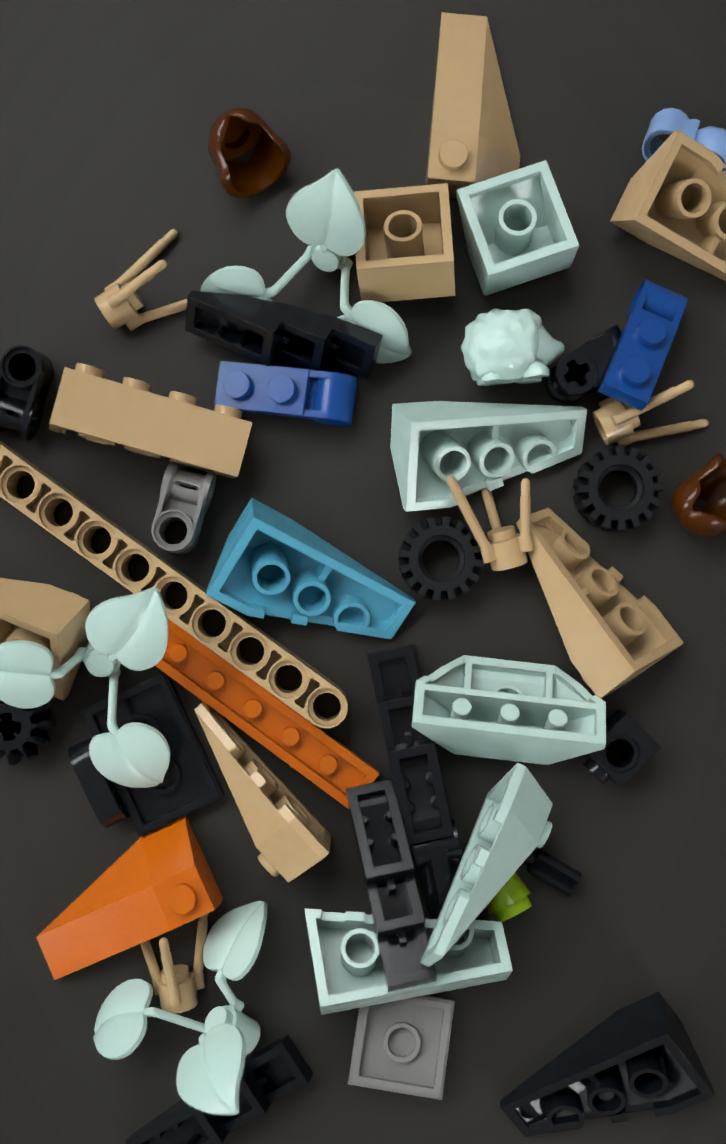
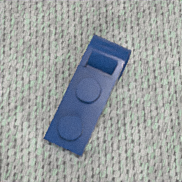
(643, 344)
(287, 392)

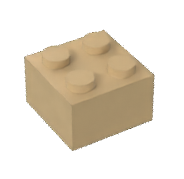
(406, 244)

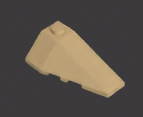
(470, 113)
(679, 204)
(46, 617)
(276, 819)

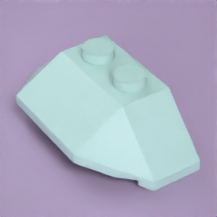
(508, 711)

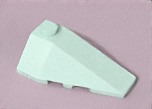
(503, 837)

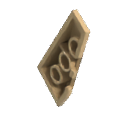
(600, 622)

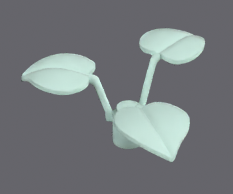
(334, 227)
(119, 631)
(213, 1070)

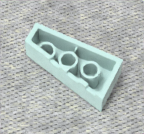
(352, 972)

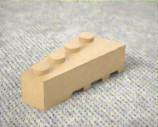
(150, 422)

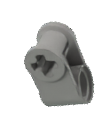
(183, 505)

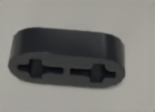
(99, 790)

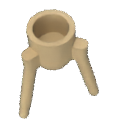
(120, 300)
(617, 420)
(505, 546)
(175, 983)

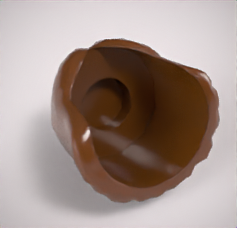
(235, 135)
(710, 486)

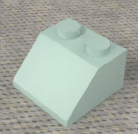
(516, 228)

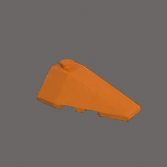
(139, 897)

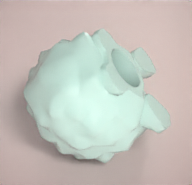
(509, 348)

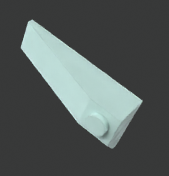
(476, 445)

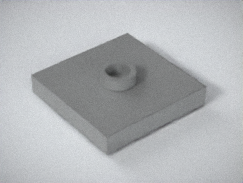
(403, 1046)

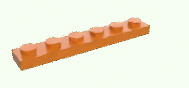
(264, 716)

